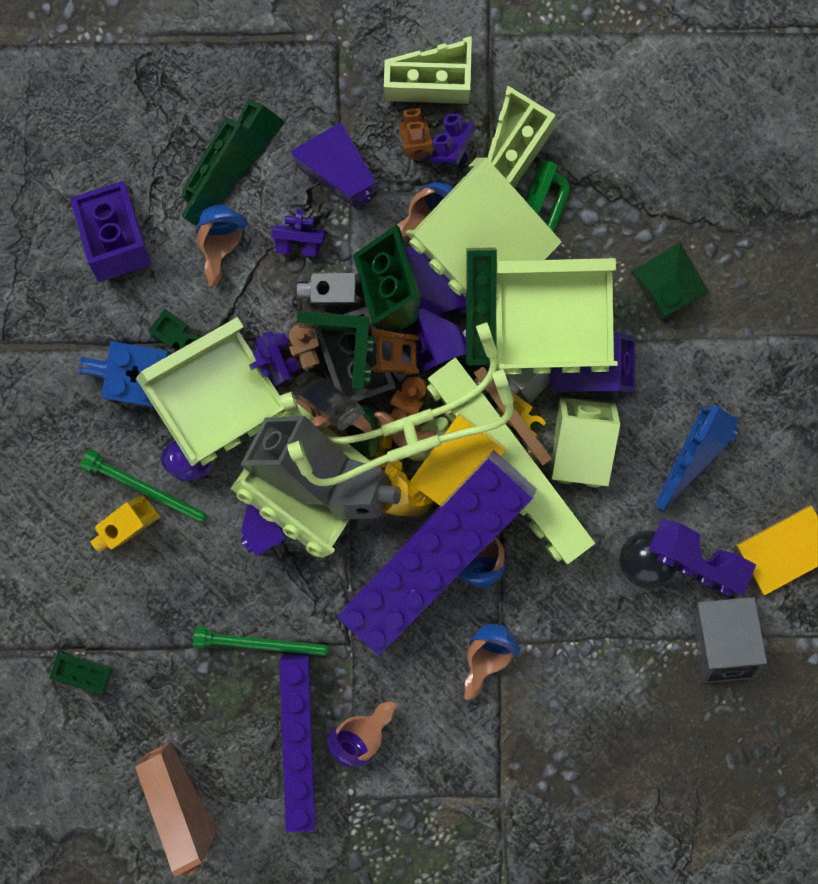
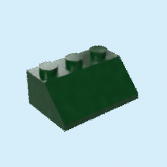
(388, 282)

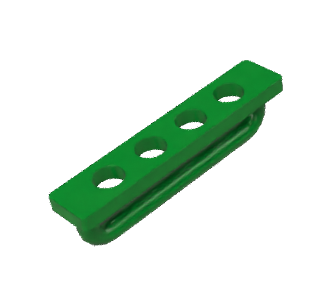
(539, 187)

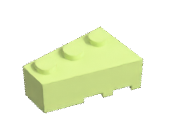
(430, 76)
(519, 135)

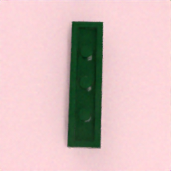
(480, 300)

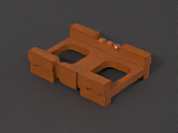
(396, 363)

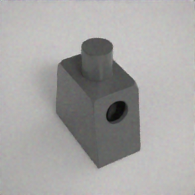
(362, 495)

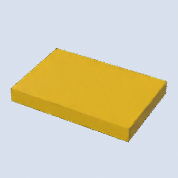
(453, 461)
(783, 550)

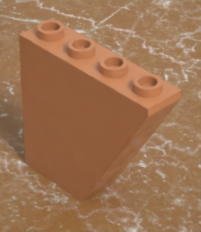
(176, 809)

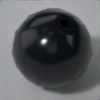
(642, 565)

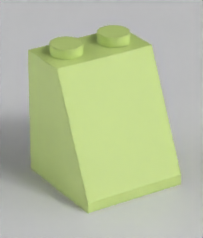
(584, 441)

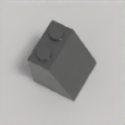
(271, 460)
(728, 639)

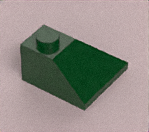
(669, 281)

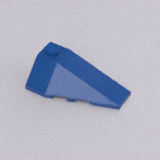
(704, 442)

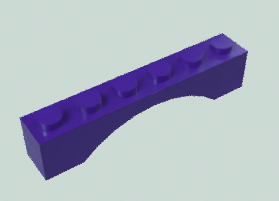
(297, 743)

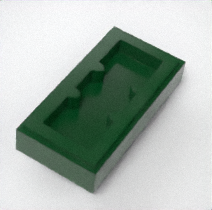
(81, 672)

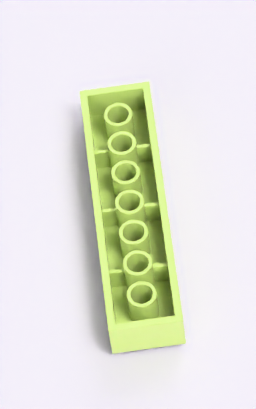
(547, 510)

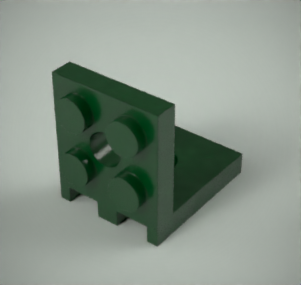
(345, 323)

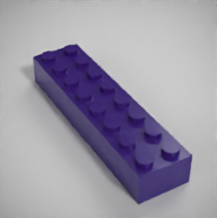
(437, 552)

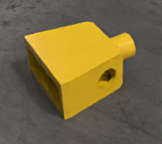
(124, 524)

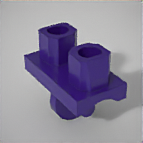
(453, 143)
(286, 234)
(270, 360)

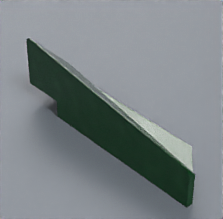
(228, 157)

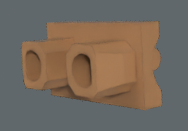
(305, 347)

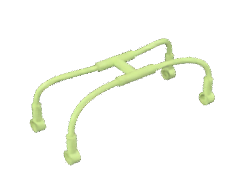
(408, 423)

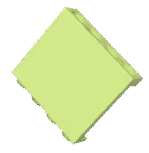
(481, 214)
(555, 315)
(211, 393)
(308, 523)

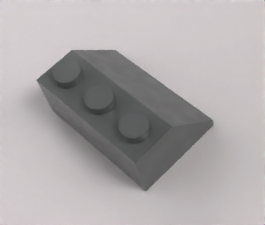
(339, 355)

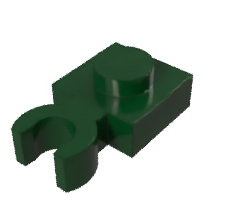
(171, 330)

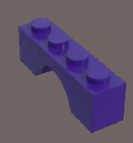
(681, 547)

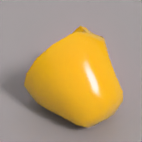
(412, 501)

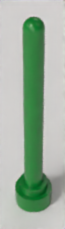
(94, 463)
(206, 638)

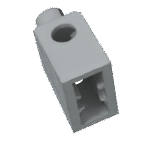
(343, 292)

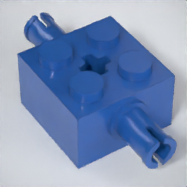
(118, 370)

